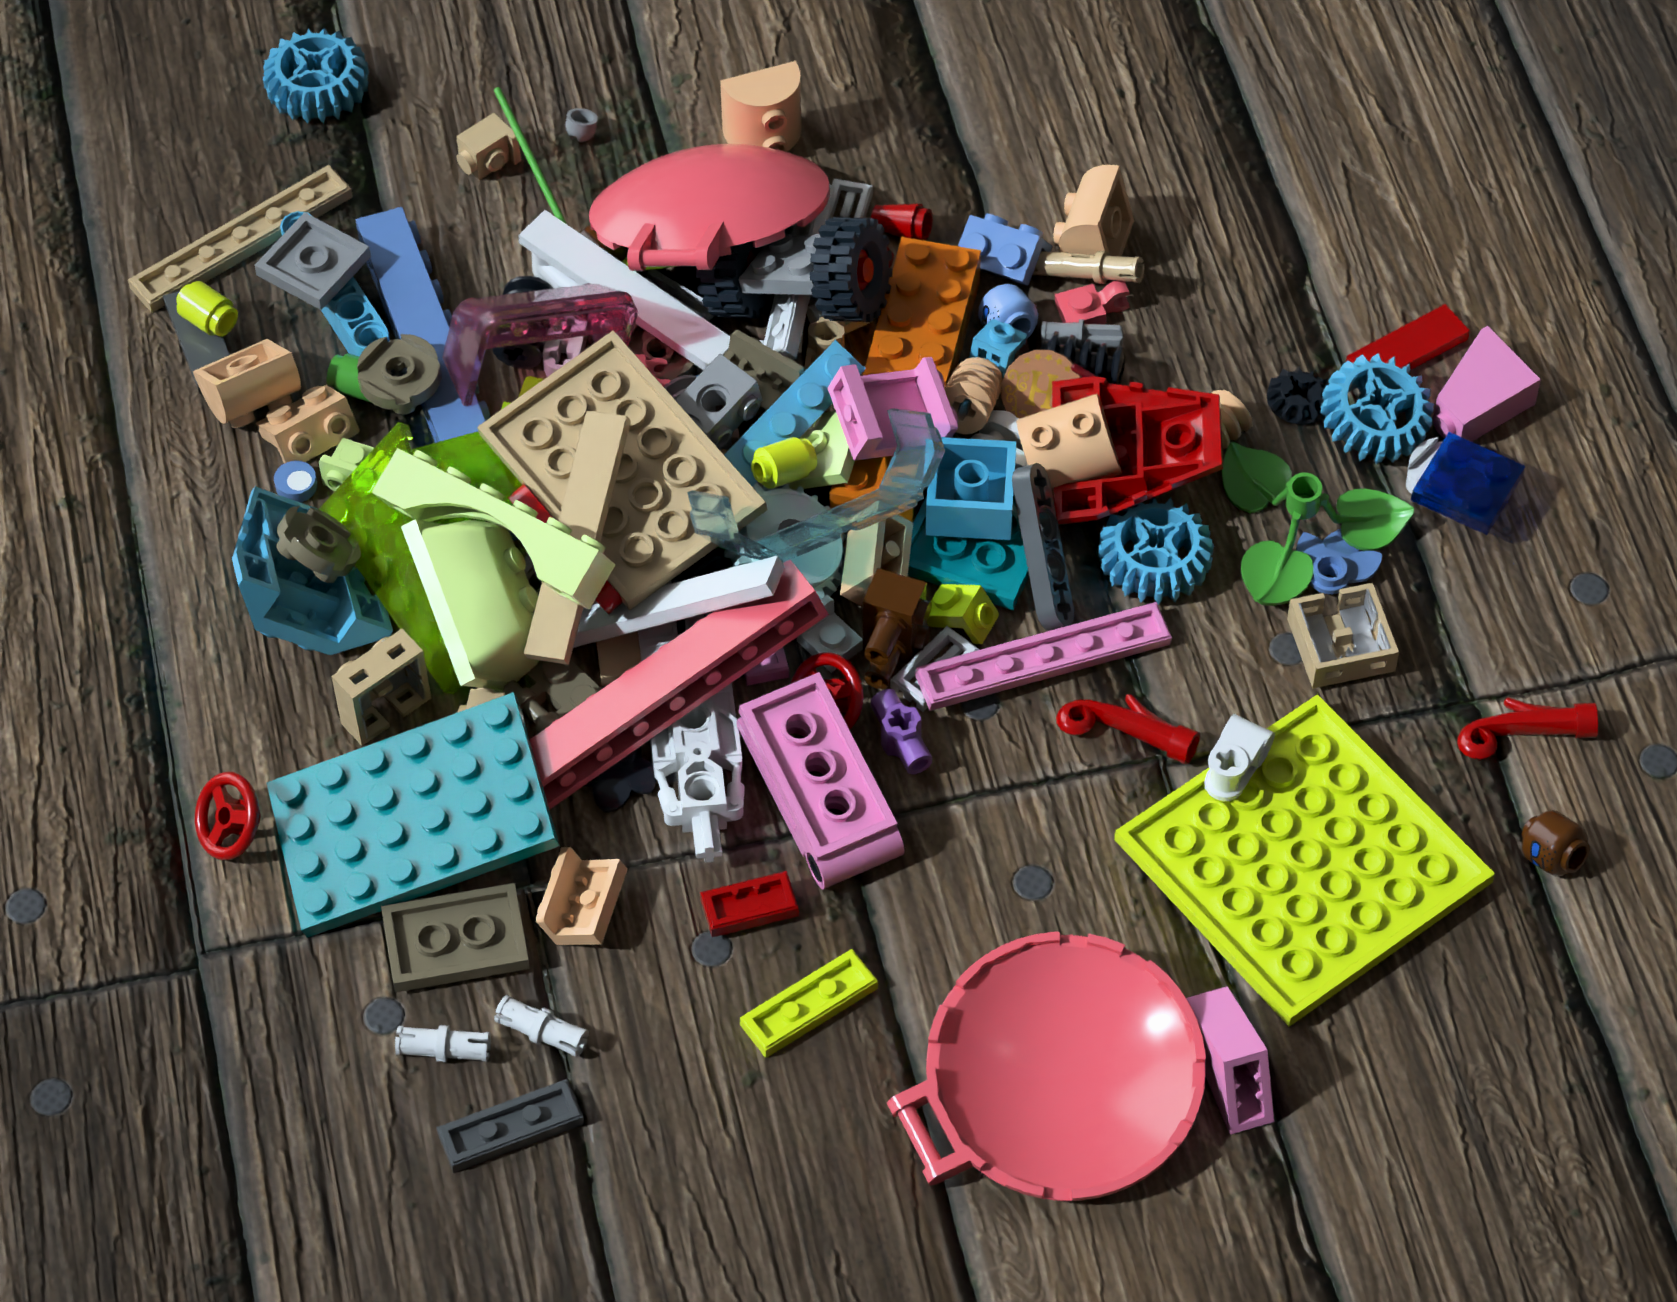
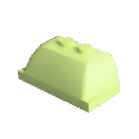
(476, 597)

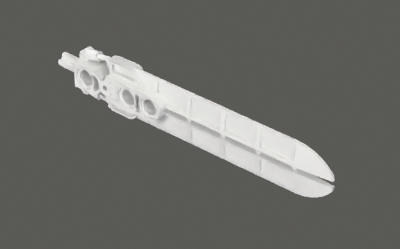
(698, 759)

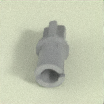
(1098, 333)

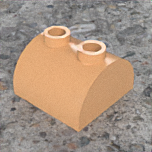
(763, 107)
(1096, 215)
(249, 381)
(1070, 442)

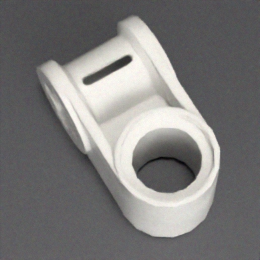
(1236, 757)

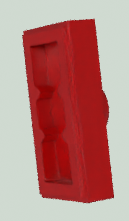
(749, 904)

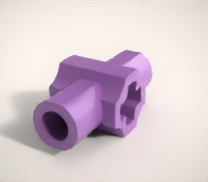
(901, 731)

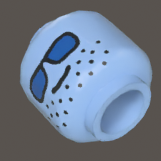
(1009, 305)

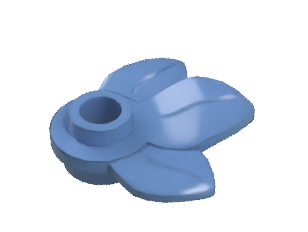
(1339, 560)

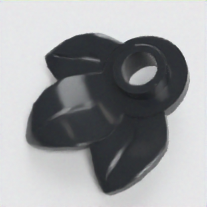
(616, 784)

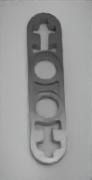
(1043, 546)

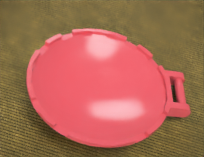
(704, 201)
(1059, 1069)

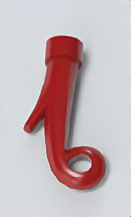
(1527, 720)
(1138, 722)

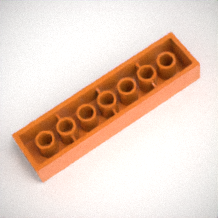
(922, 318)

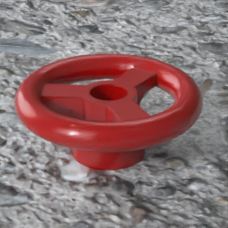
(845, 692)
(231, 816)

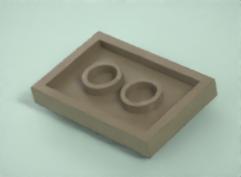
(455, 937)

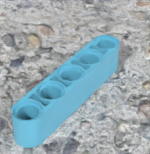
(349, 310)

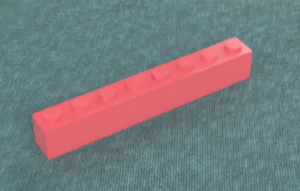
(671, 684)

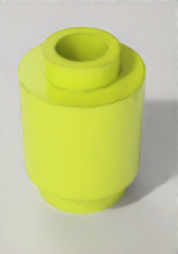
(206, 309)
(783, 462)

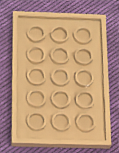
(662, 460)

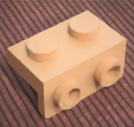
(309, 424)
(580, 898)

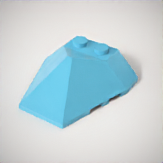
(287, 596)

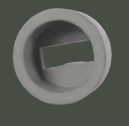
(581, 124)

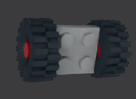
(839, 266)

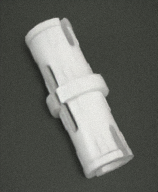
(541, 1026)
(442, 1043)

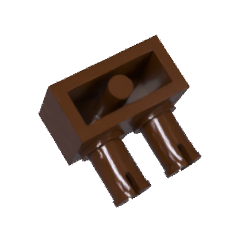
(893, 624)

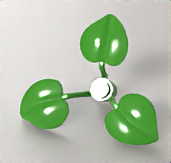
(1277, 572)

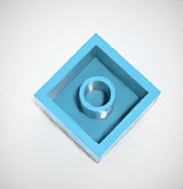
(972, 490)

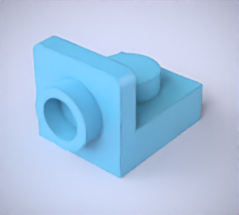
(998, 344)

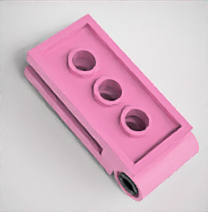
(832, 843)

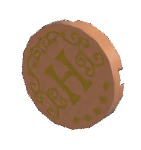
(1029, 380)

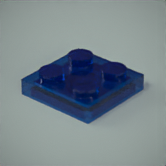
(1467, 483)

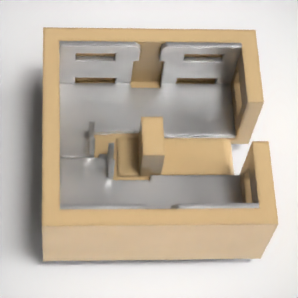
(1346, 644)
(386, 670)

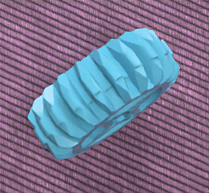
(315, 66)
(1383, 395)
(1153, 564)

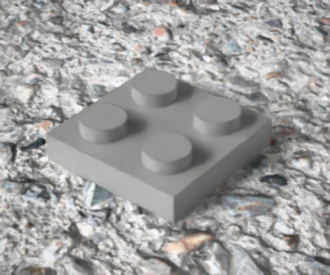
(312, 261)

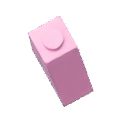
(1484, 389)
(1234, 1061)

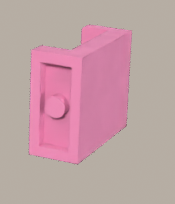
(864, 403)

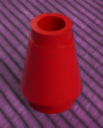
(905, 220)

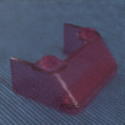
(531, 318)

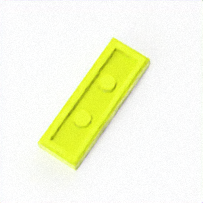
(808, 1003)

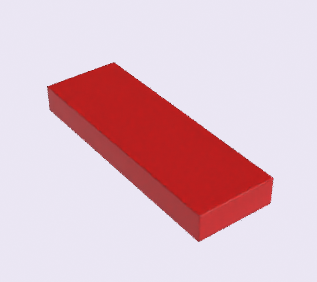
(1418, 340)

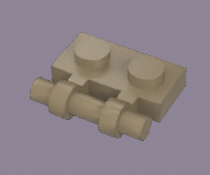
(556, 683)

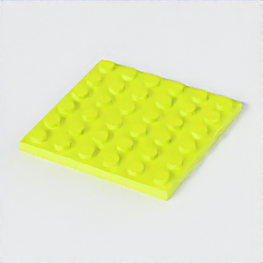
(1310, 867)

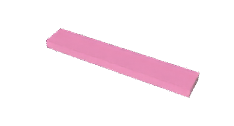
(1042, 656)

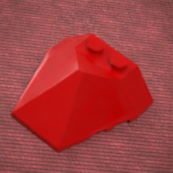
(1158, 440)

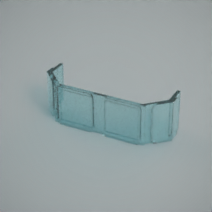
(908, 473)

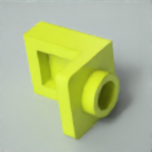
(963, 608)

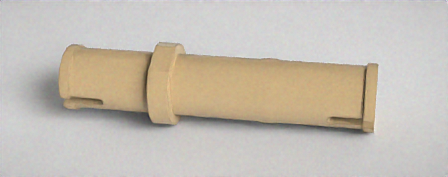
(1096, 267)

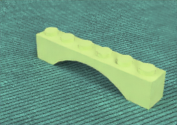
(561, 562)

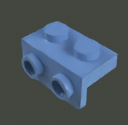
(1004, 249)

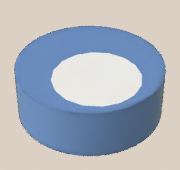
(295, 481)

